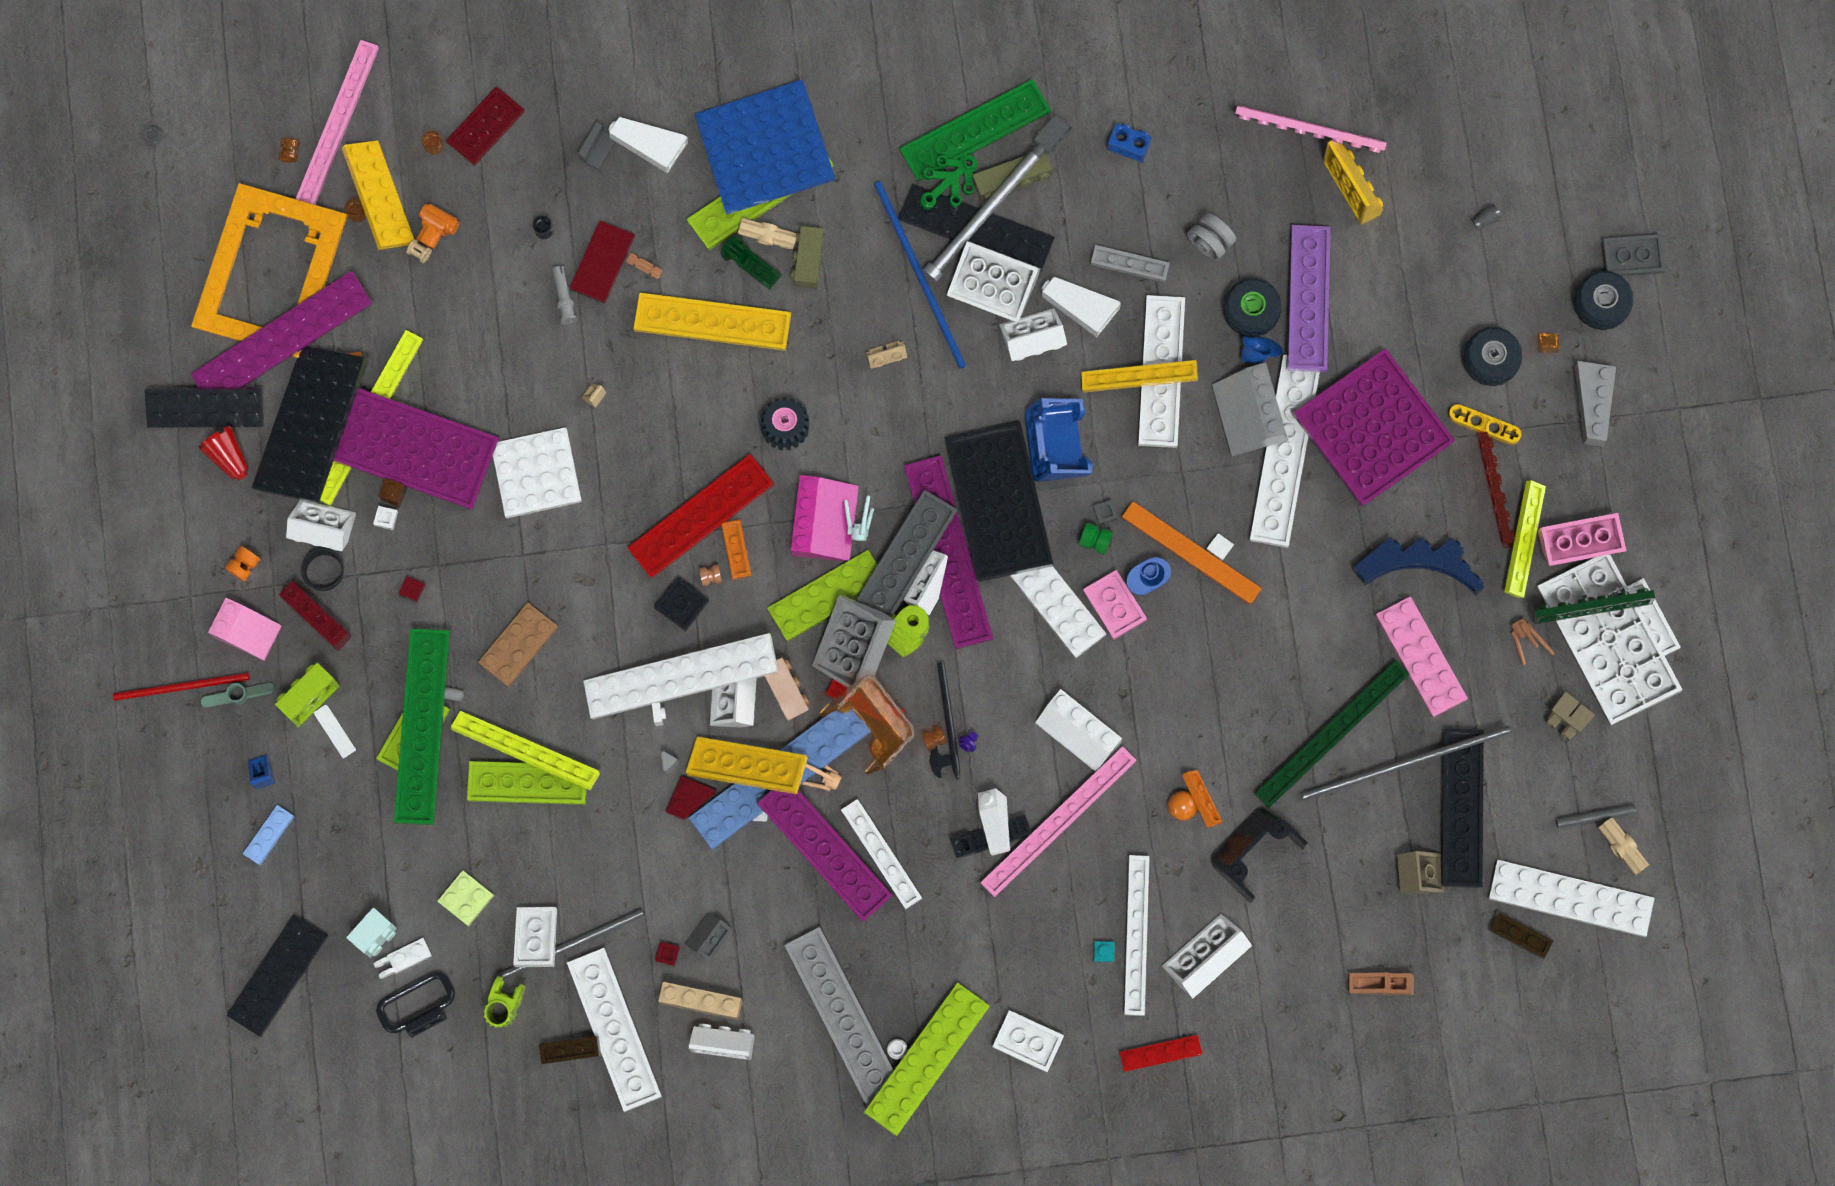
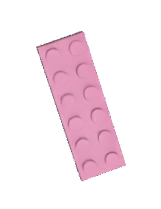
(1421, 657)

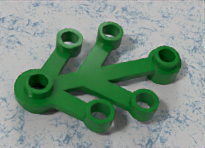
(950, 179)

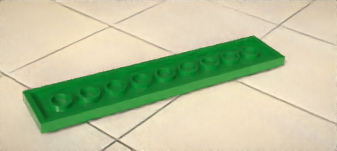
(422, 727)

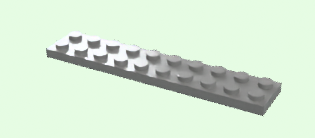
(841, 1013)

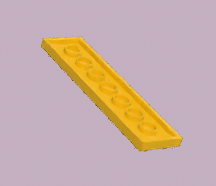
(712, 321)

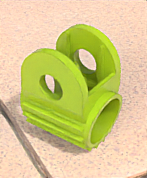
(908, 638)
(511, 1002)

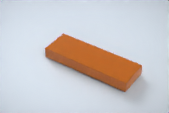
(736, 549)
(1202, 798)

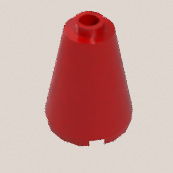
(225, 453)

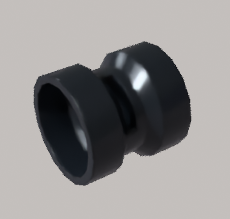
(540, 224)

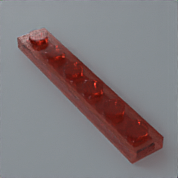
(1494, 481)

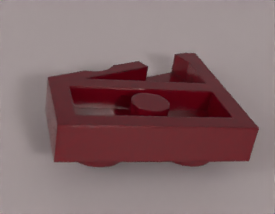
(688, 798)

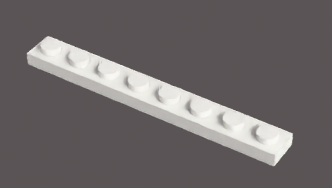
(1136, 935)

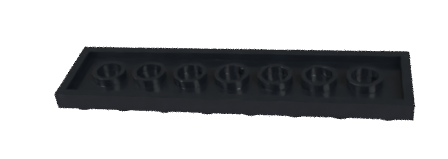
(995, 233)
(1462, 811)

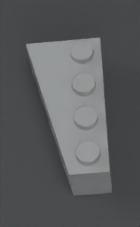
(1595, 395)

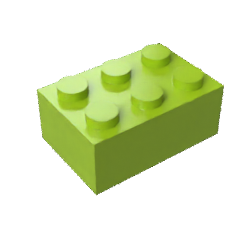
(307, 694)

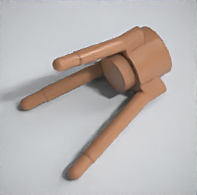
(1524, 629)

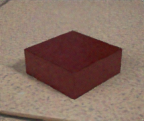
(412, 589)
(667, 954)

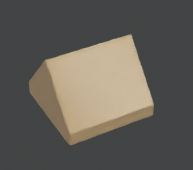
(594, 394)

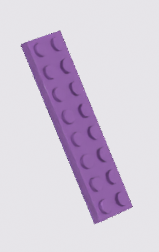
(1309, 298)

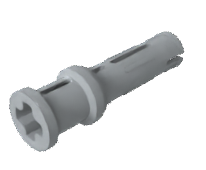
(565, 304)

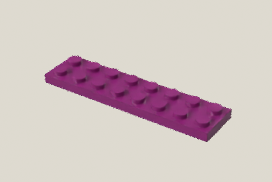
(826, 852)

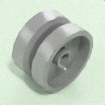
(1211, 236)

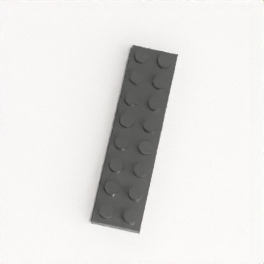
(907, 554)

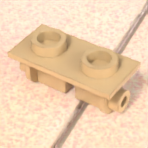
(895, 352)

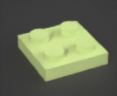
(465, 898)

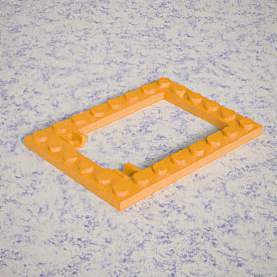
(257, 201)

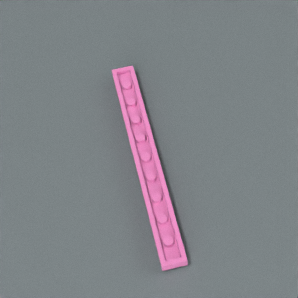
(337, 122)
(1058, 822)

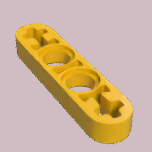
(1484, 426)

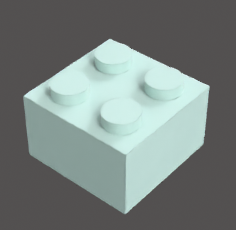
(372, 933)

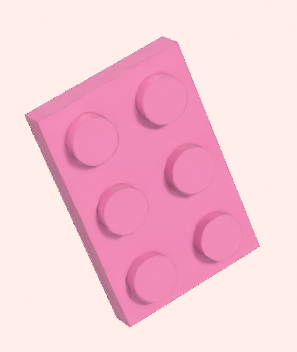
(1114, 604)

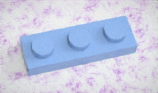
(268, 835)

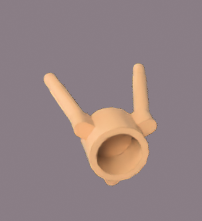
(830, 779)

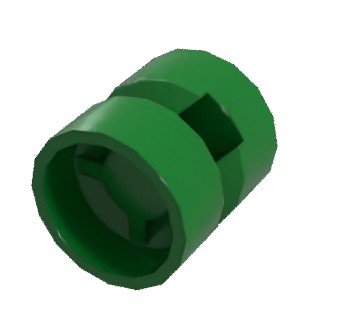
(1094, 538)

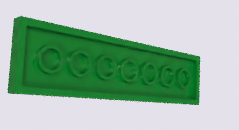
(976, 129)

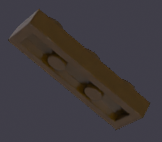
(1521, 936)
(570, 1050)

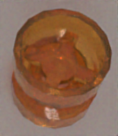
(429, 140)
(289, 150)
(355, 206)
(933, 738)

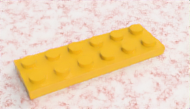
(378, 194)
(746, 765)

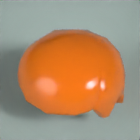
(1182, 805)

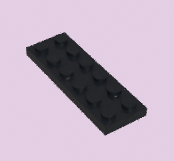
(203, 407)
(277, 976)

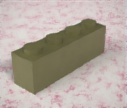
(990, 180)

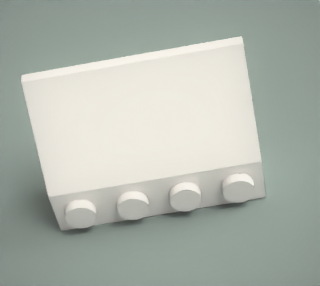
(993, 281)

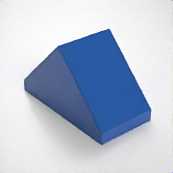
(260, 772)

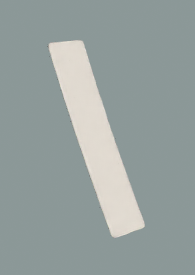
(334, 731)

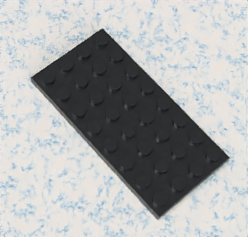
(310, 424)
(998, 502)

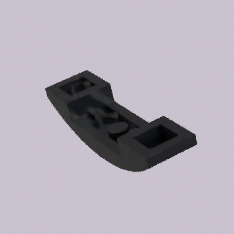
(977, 842)

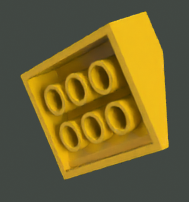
(1351, 182)

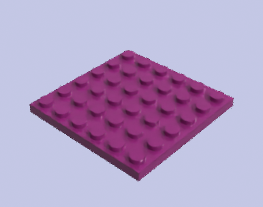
(1373, 427)

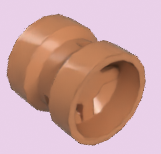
(712, 574)

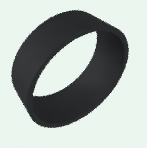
(312, 555)

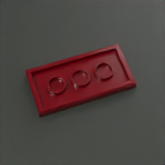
(485, 126)
(602, 262)

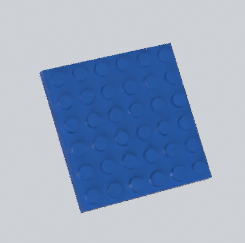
(764, 147)

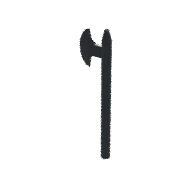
(937, 761)

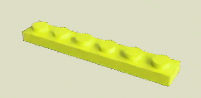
(1525, 539)

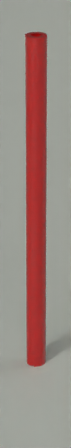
(181, 686)

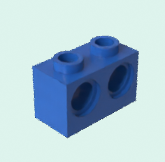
(1127, 147)

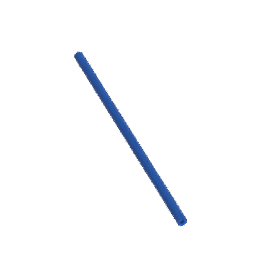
(920, 275)

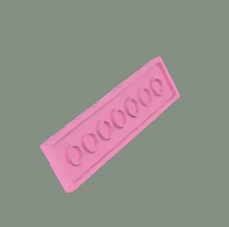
(1319, 131)

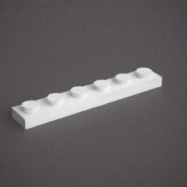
(881, 854)

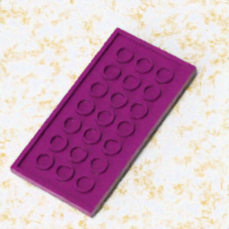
(416, 449)

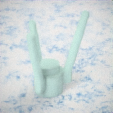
(859, 531)

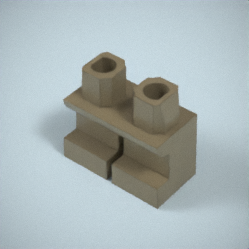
(1561, 713)

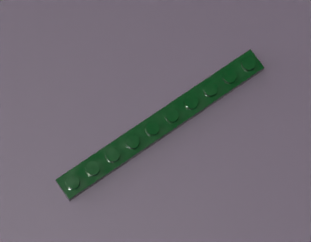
(1332, 734)

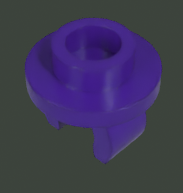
(967, 743)

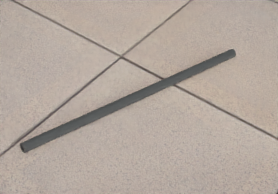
(1406, 762)

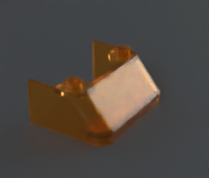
(880, 714)

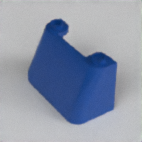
(1056, 439)

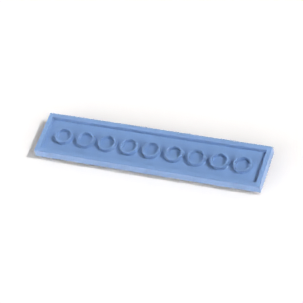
(738, 803)

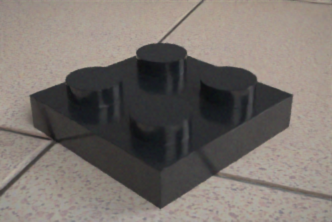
(681, 604)

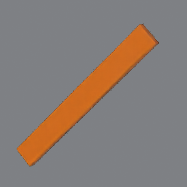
(1191, 553)

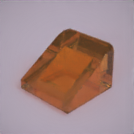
(1548, 343)

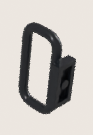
(424, 1019)

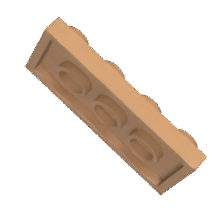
(518, 644)

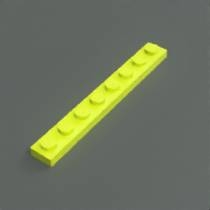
(525, 750)

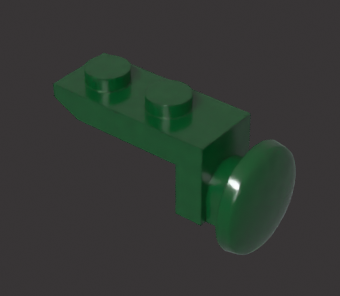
(749, 262)

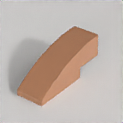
(1381, 983)

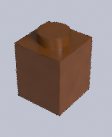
(392, 492)

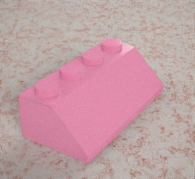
(1582, 539)

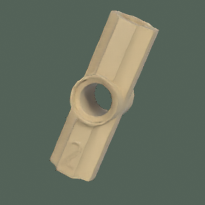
(767, 233)
(1623, 846)

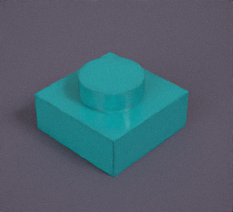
(1104, 951)

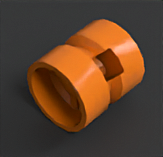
(245, 557)

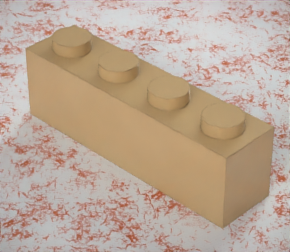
(700, 1001)

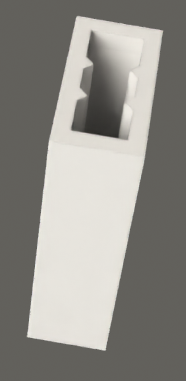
(649, 142)
(1081, 305)

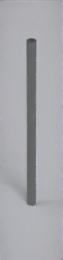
(580, 940)

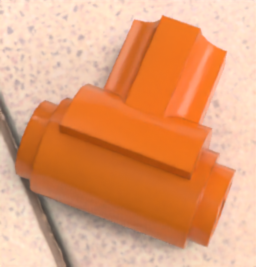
(435, 225)

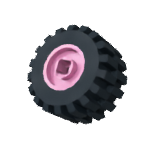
(784, 423)

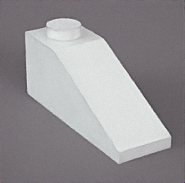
(928, 583)
(994, 820)

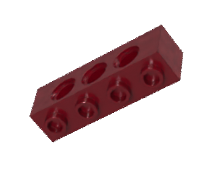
(315, 616)

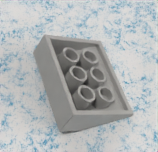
(1249, 410)
(853, 641)

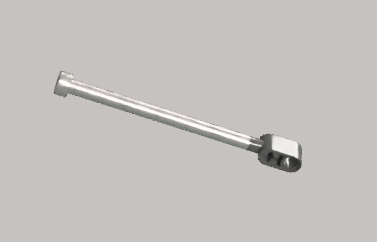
(1047, 142)

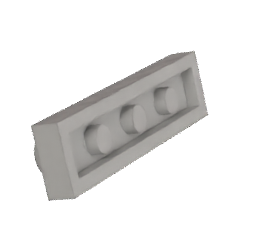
(1130, 263)

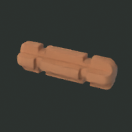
(644, 266)

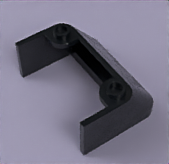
(1228, 858)

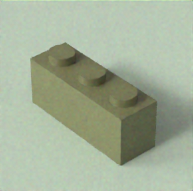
(808, 257)

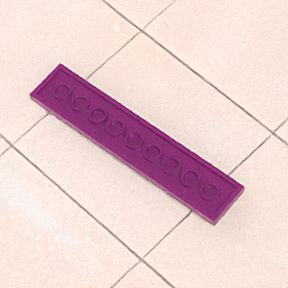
(285, 335)
(959, 585)

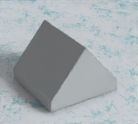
(668, 762)

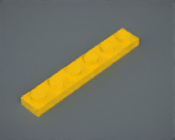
(1139, 376)

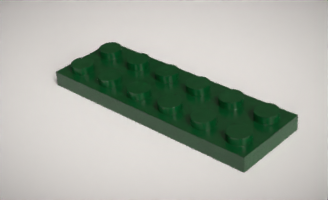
(1601, 605)

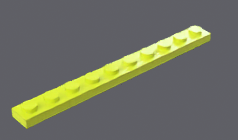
(384, 387)

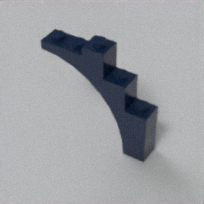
(1446, 560)

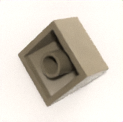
(1420, 873)

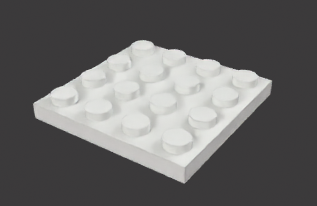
(536, 473)

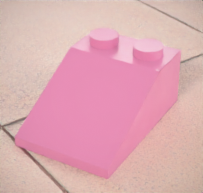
(244, 629)

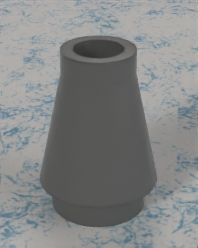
(1488, 216)

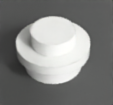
(897, 1049)

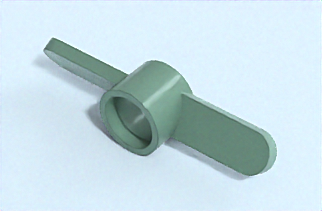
(225, 697)

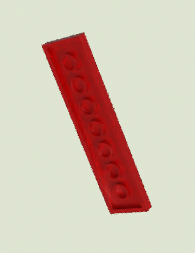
(700, 516)

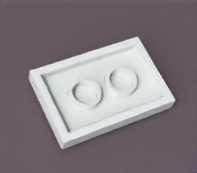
(535, 937)
(1028, 1041)

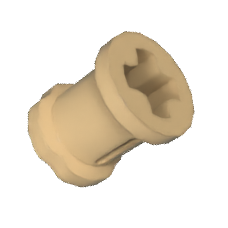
(425, 252)

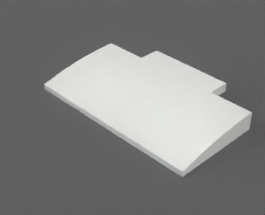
(1618, 649)

